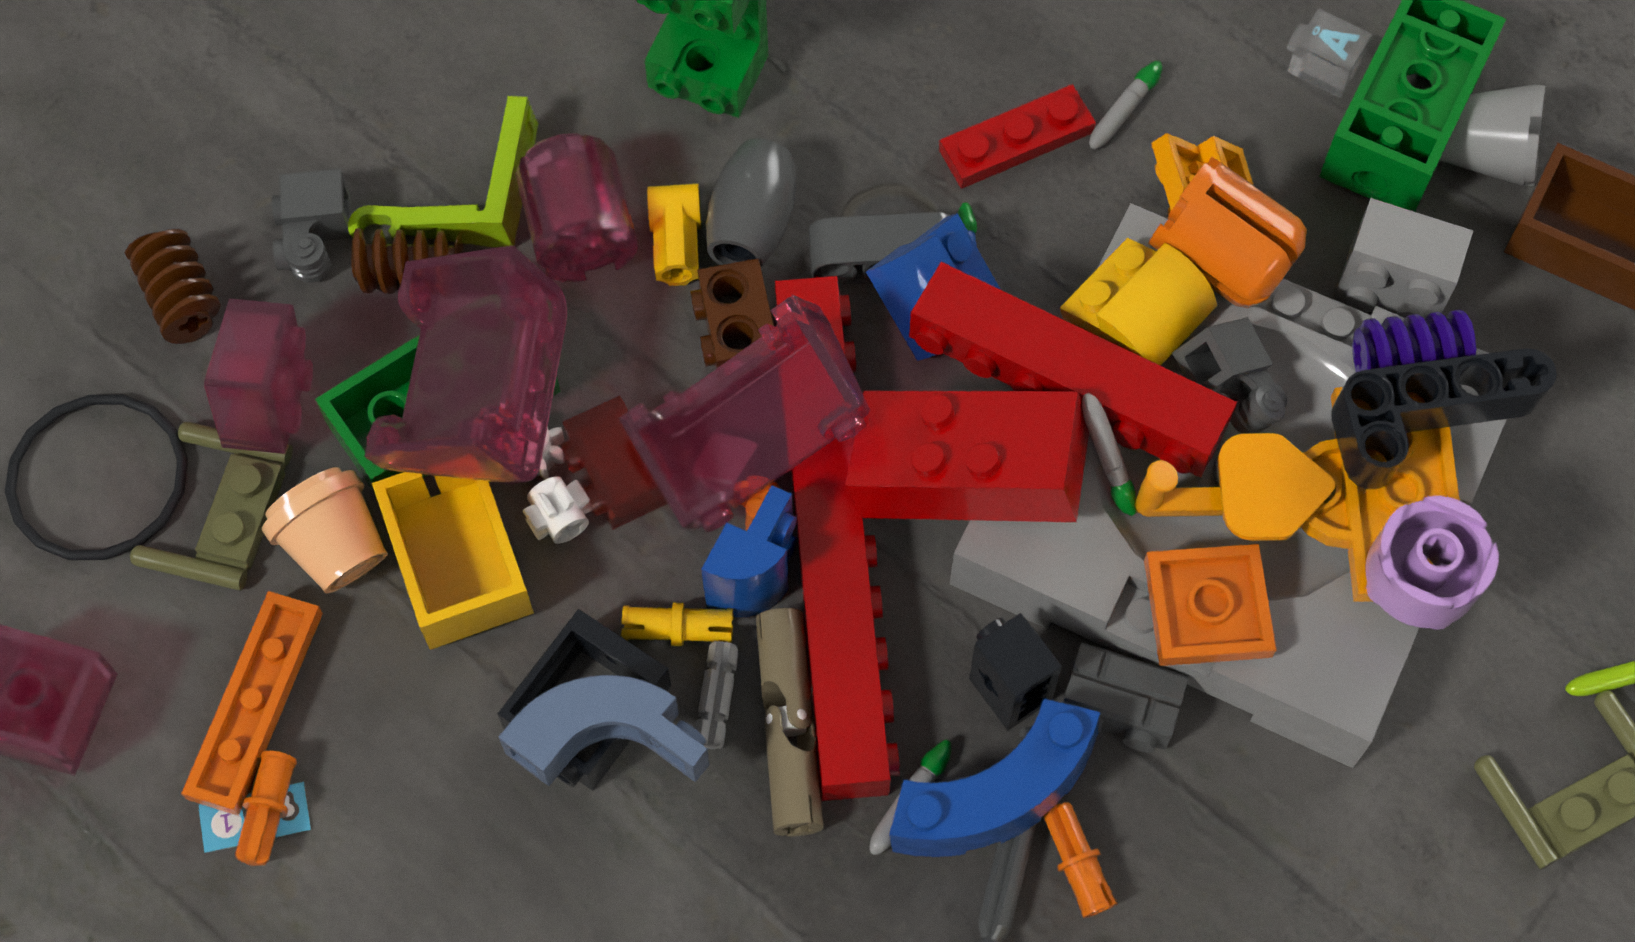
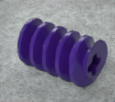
(1412, 340)

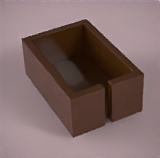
(1581, 225)

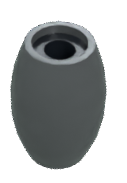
(751, 203)

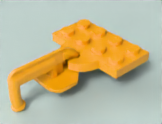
(1276, 489)

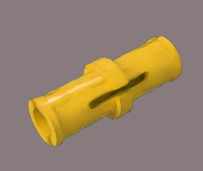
(677, 624)

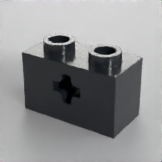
(1013, 669)

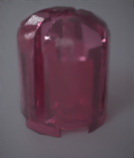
(575, 206)

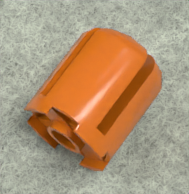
(1233, 234)

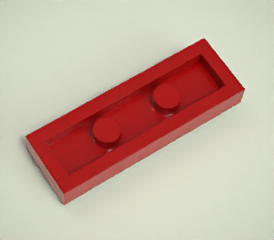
(1016, 136)

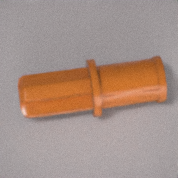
(265, 808)
(1079, 861)

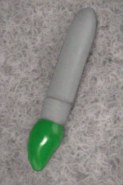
(1127, 102)
(1107, 449)
(931, 766)

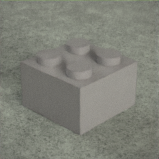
(1402, 262)

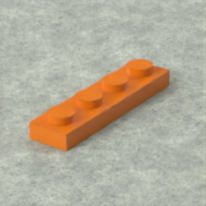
(252, 703)

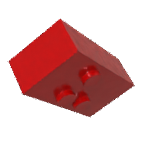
(970, 456)

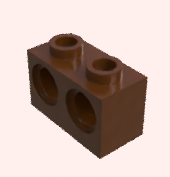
(733, 320)

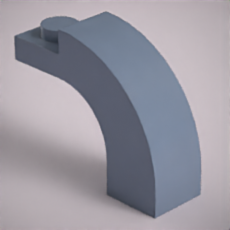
(598, 709)

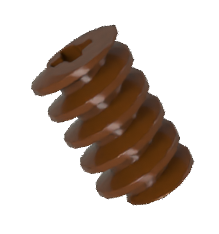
(386, 262)
(174, 284)

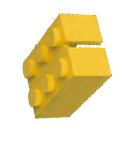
(452, 555)

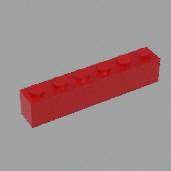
(1041, 352)

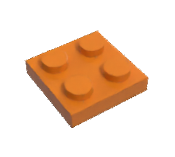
(1209, 605)

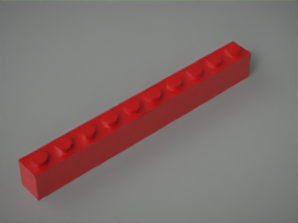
(840, 601)

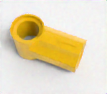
(674, 222)

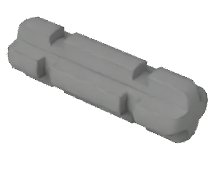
(717, 693)

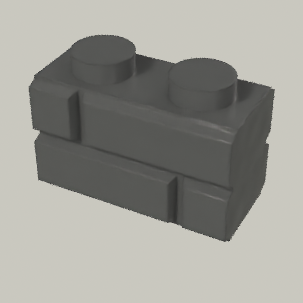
(1130, 695)

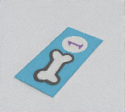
(223, 829)

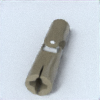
(788, 713)

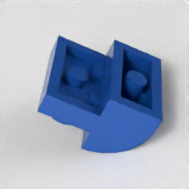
(908, 269)
(751, 566)

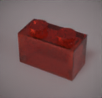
(611, 464)

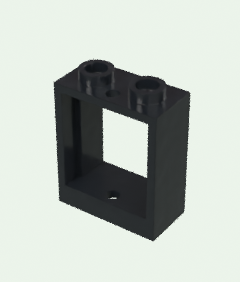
(609, 650)

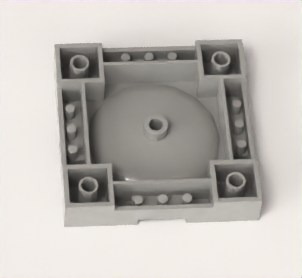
(1089, 576)

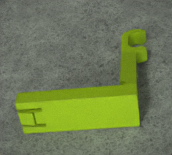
(498, 221)

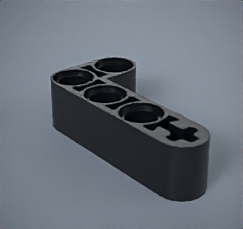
(1507, 386)

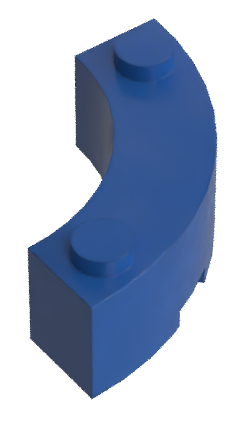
(1003, 799)

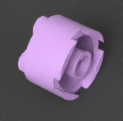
(1411, 586)

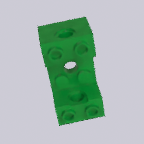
(713, 35)
(1399, 131)

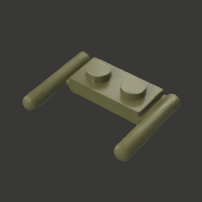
(234, 520)
(1578, 811)

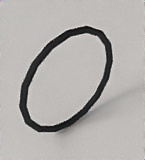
(46, 420)

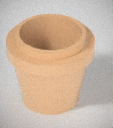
(327, 528)

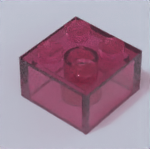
(258, 376)
(49, 699)

